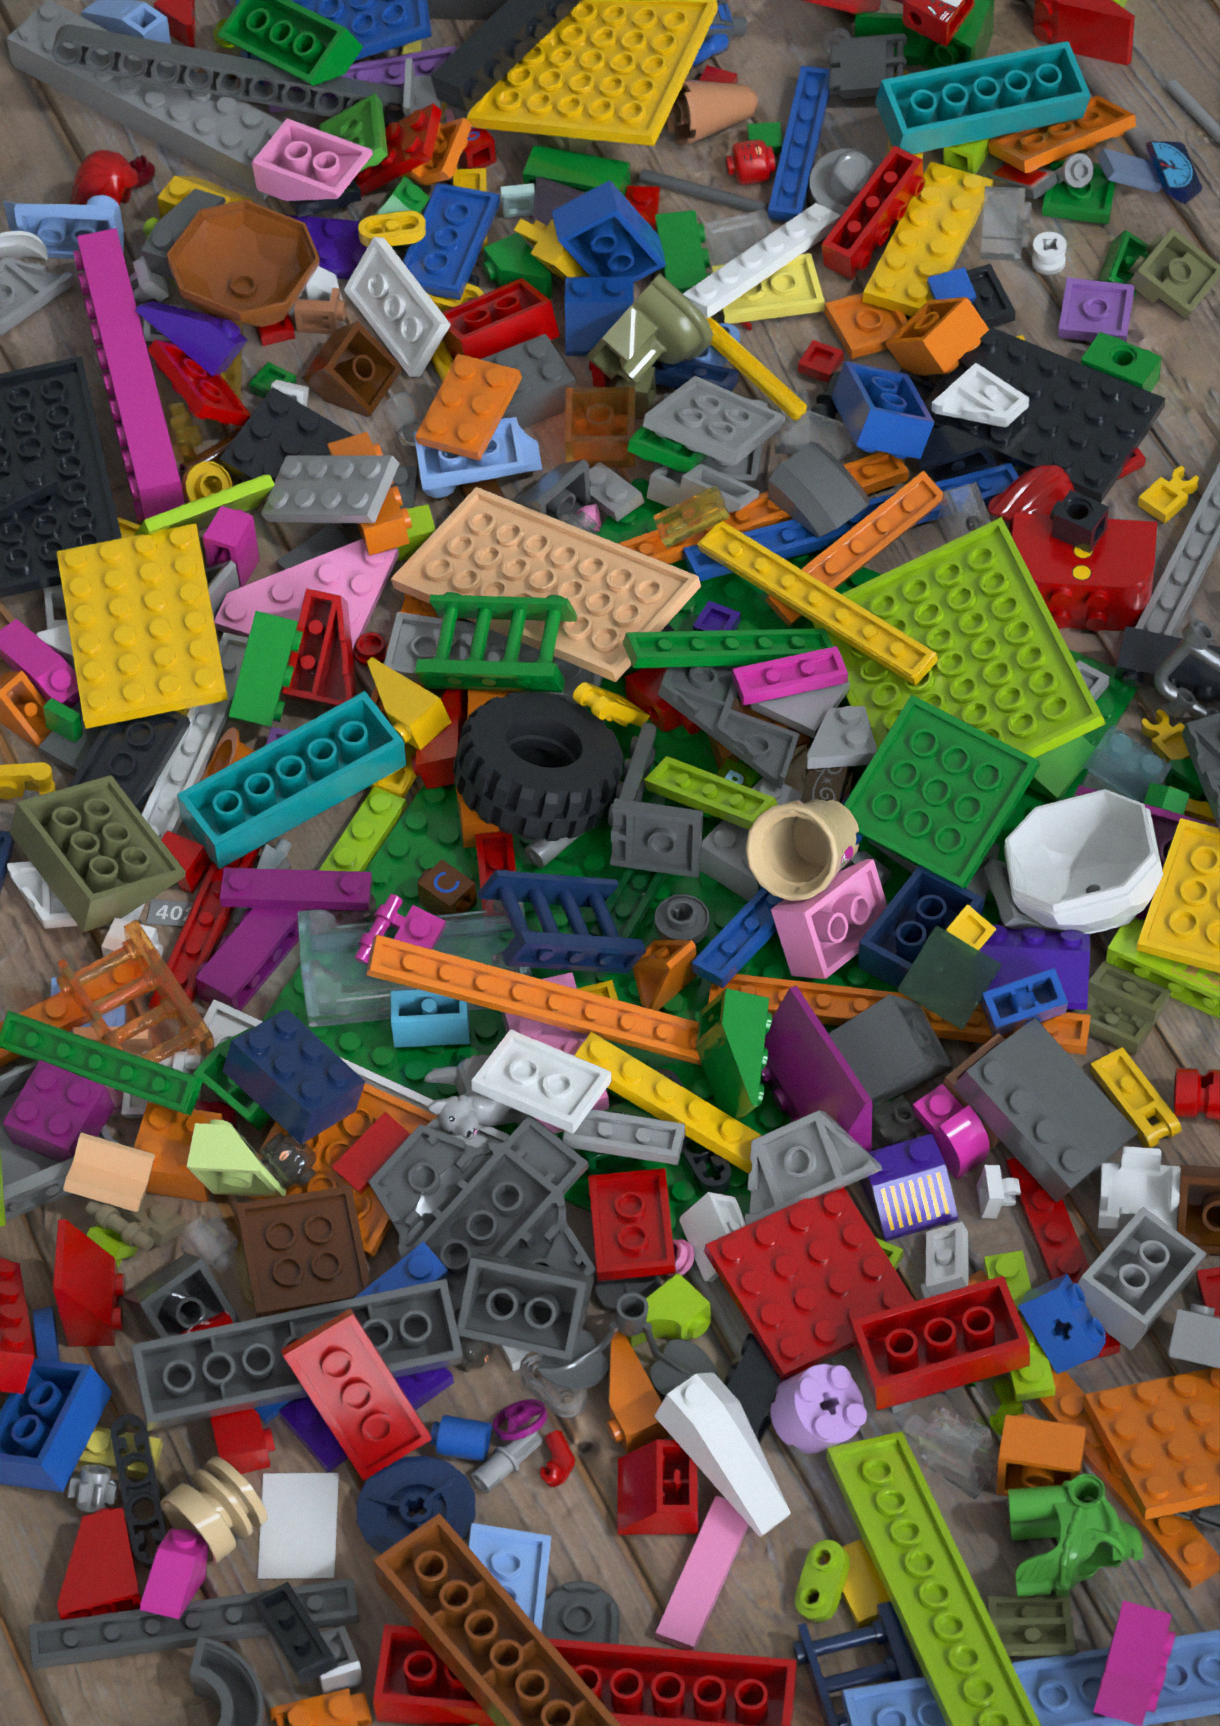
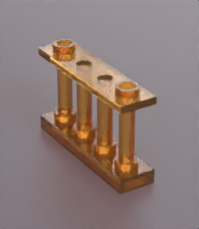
(154, 976)

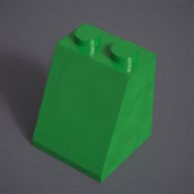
(967, 44)

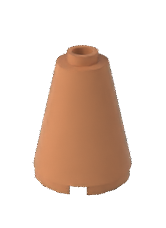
(708, 108)

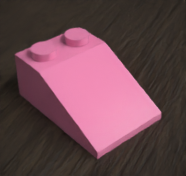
(307, 163)
(827, 928)

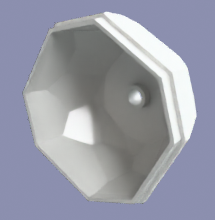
(1084, 862)

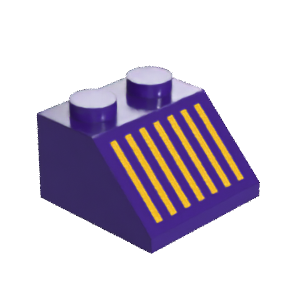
(910, 1189)

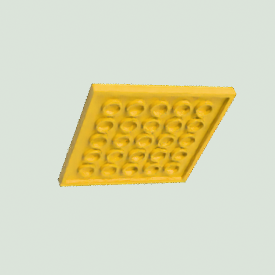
(602, 72)

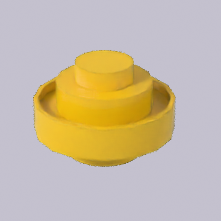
(204, 480)

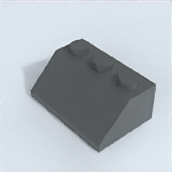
(524, 1305)

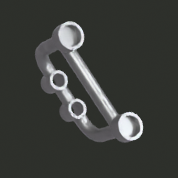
(1196, 639)

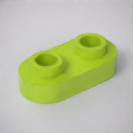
(822, 1579)

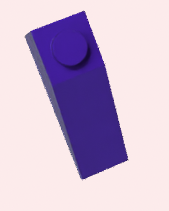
(203, 337)

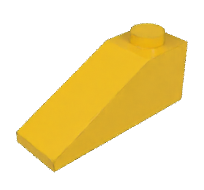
(411, 709)

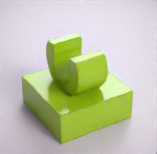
(112, 1243)

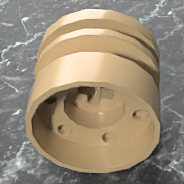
(220, 1505)

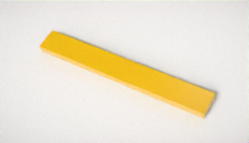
(818, 602)

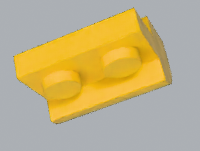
(549, 250)

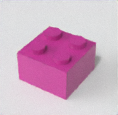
(1135, 1664)

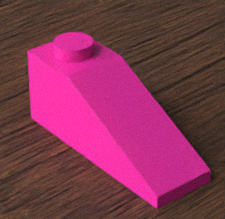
(40, 663)

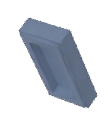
(1129, 170)

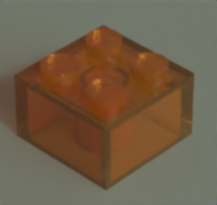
(600, 425)

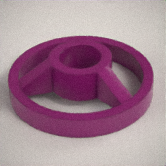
(518, 1415)

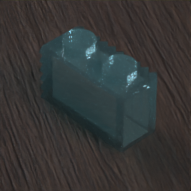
(1126, 764)

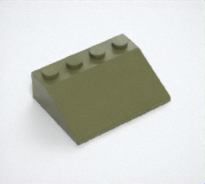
(94, 850)

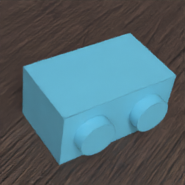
(428, 1019)

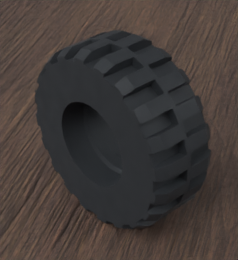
(537, 766)

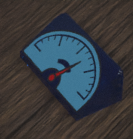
(1174, 169)

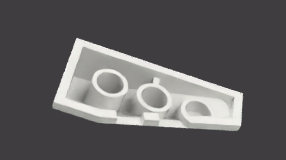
(720, 1441)

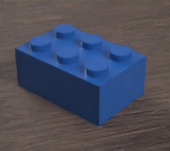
(608, 235)
(882, 410)
(50, 1424)

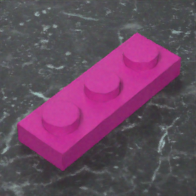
(790, 675)

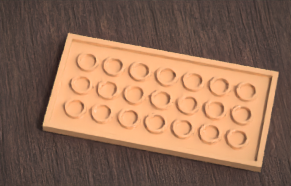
(517, 552)

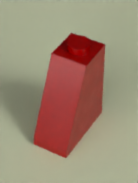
(101, 1568)

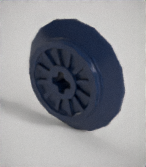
(410, 1486)

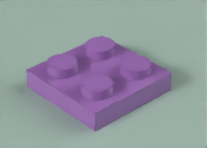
(1095, 308)

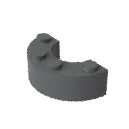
(228, 1683)

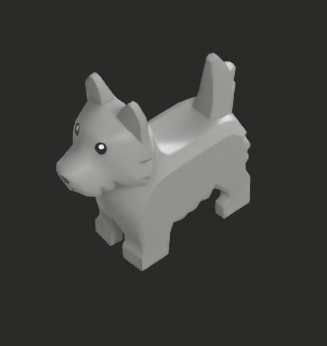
(469, 1110)

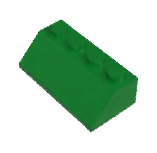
(291, 39)

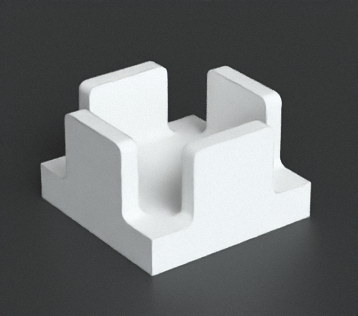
(1134, 1184)

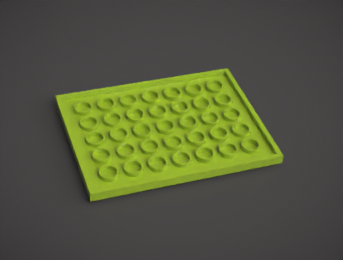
(994, 644)

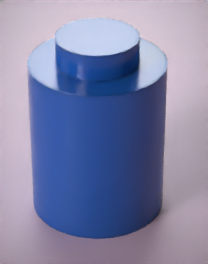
(462, 1438)

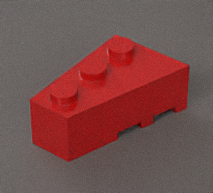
(325, 656)

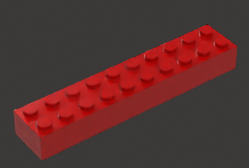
(631, 1681)

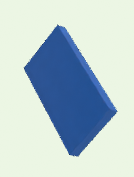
(455, 233)

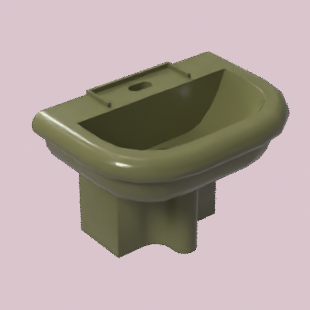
(655, 327)

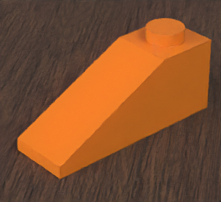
(631, 1399)

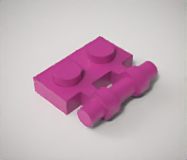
(416, 928)

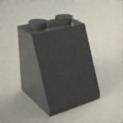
(891, 1048)

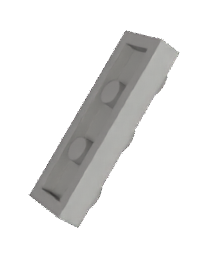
(628, 1136)

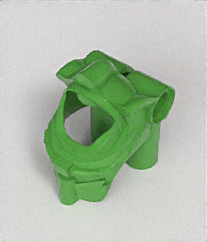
(1085, 1531)

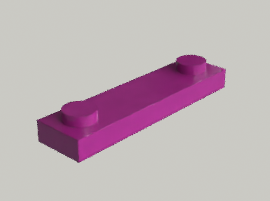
(296, 889)

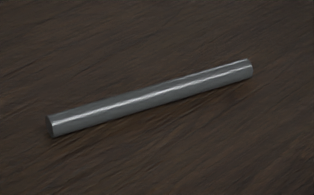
(702, 191)

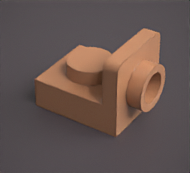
(320, 316)

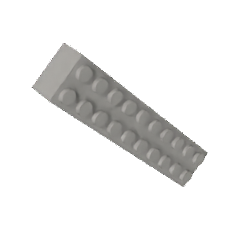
(200, 126)

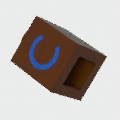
(446, 890)

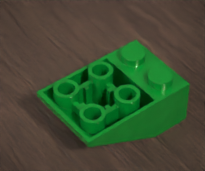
(733, 1049)

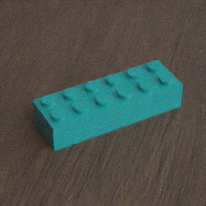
(983, 98)
(291, 779)

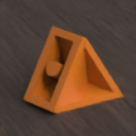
(664, 971)

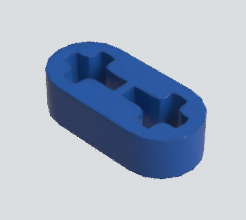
(46, 1334)

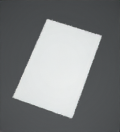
(300, 1526)

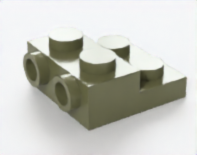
(1174, 273)

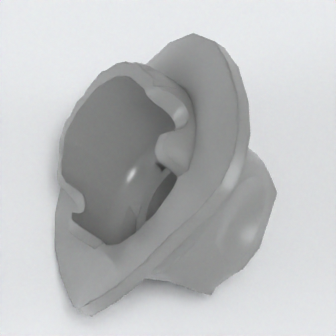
(840, 177)

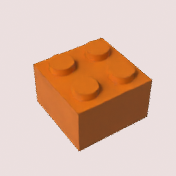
(937, 336)
(170, 1137)
(1038, 1453)

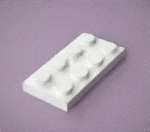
(397, 307)

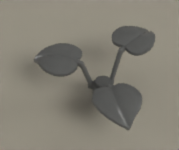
(589, 1366)

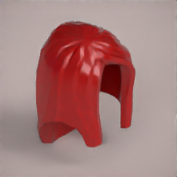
(104, 174)
(1032, 493)

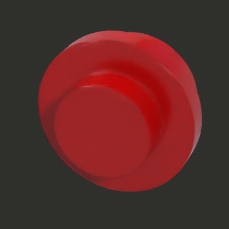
(369, 646)

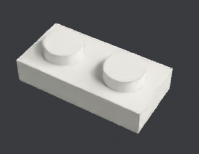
(946, 1258)

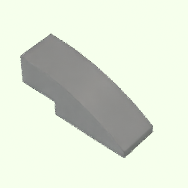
(673, 487)

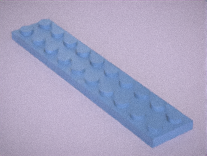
(1060, 1690)

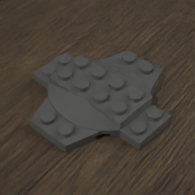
(484, 1200)

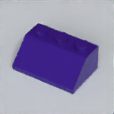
(1035, 951)

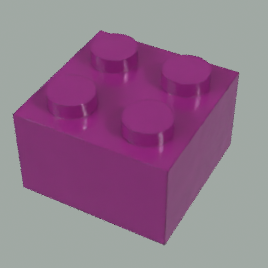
(56, 1110)

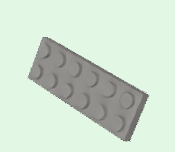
(418, 635)

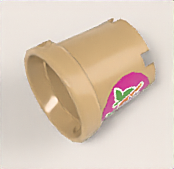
(801, 847)

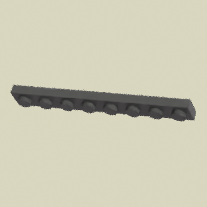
(147, 1632)

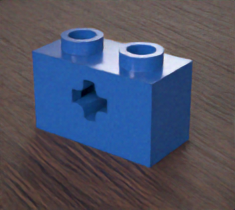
(1021, 1001)
(1063, 1323)

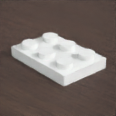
(541, 1081)

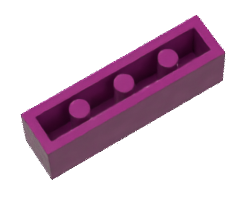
(248, 956)

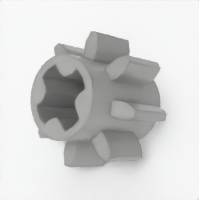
(93, 1488)

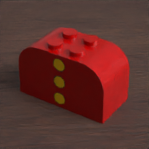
(1093, 588)

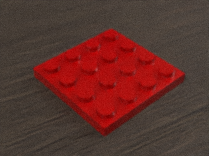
(806, 1278)

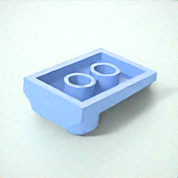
(62, 223)
(507, 454)

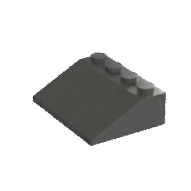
(1045, 1109)

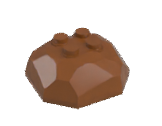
(243, 262)

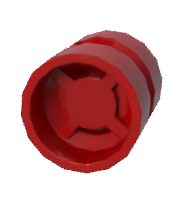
(1196, 1093)

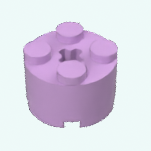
(818, 1408)

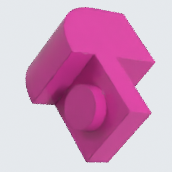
(955, 1128)

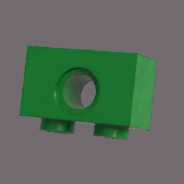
(1123, 361)

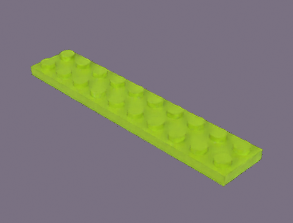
(929, 1584)

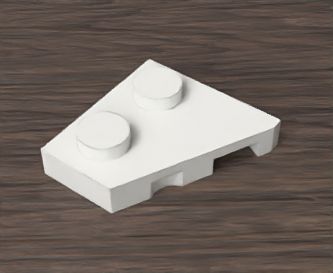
(981, 398)
(39, 896)

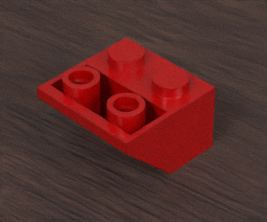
(657, 1491)

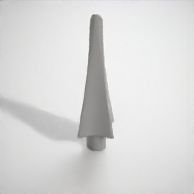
(270, 859)

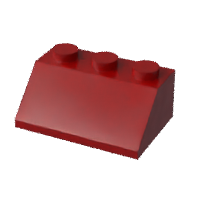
(499, 320)

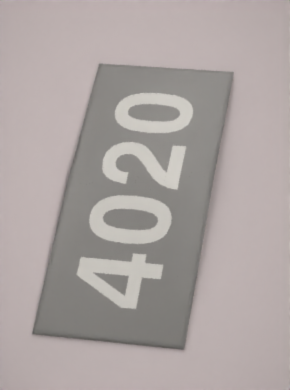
(168, 912)

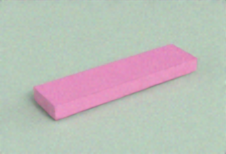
(703, 1576)

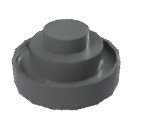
(682, 918)

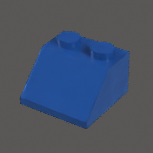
(593, 308)

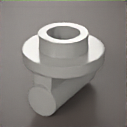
(1075, 171)

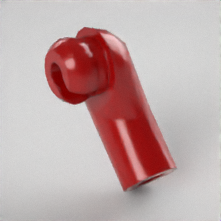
(562, 1460)

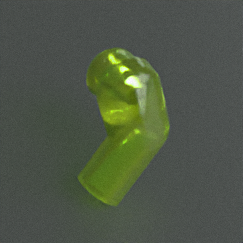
(1008, 1406)

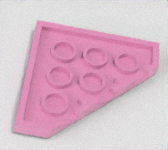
(341, 572)

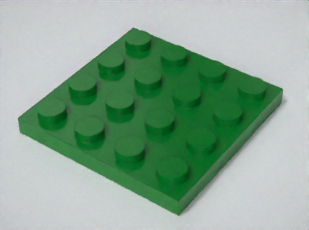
(939, 791)

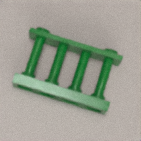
(508, 672)

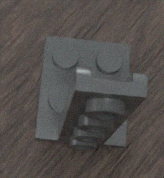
(647, 833)

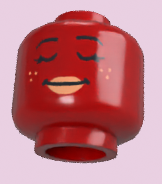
(750, 162)

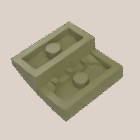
(1123, 1007)
(1033, 1624)

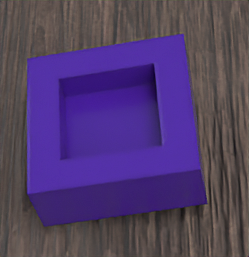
(717, 618)

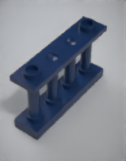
(552, 948)
(883, 1630)

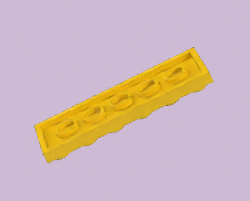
(927, 238)

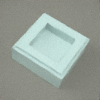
(517, 200)

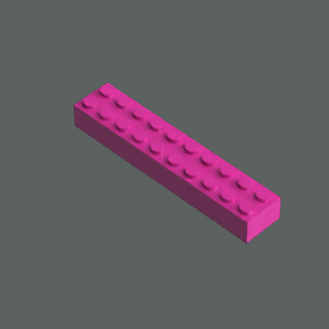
(128, 375)

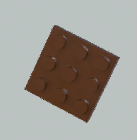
(302, 1250)

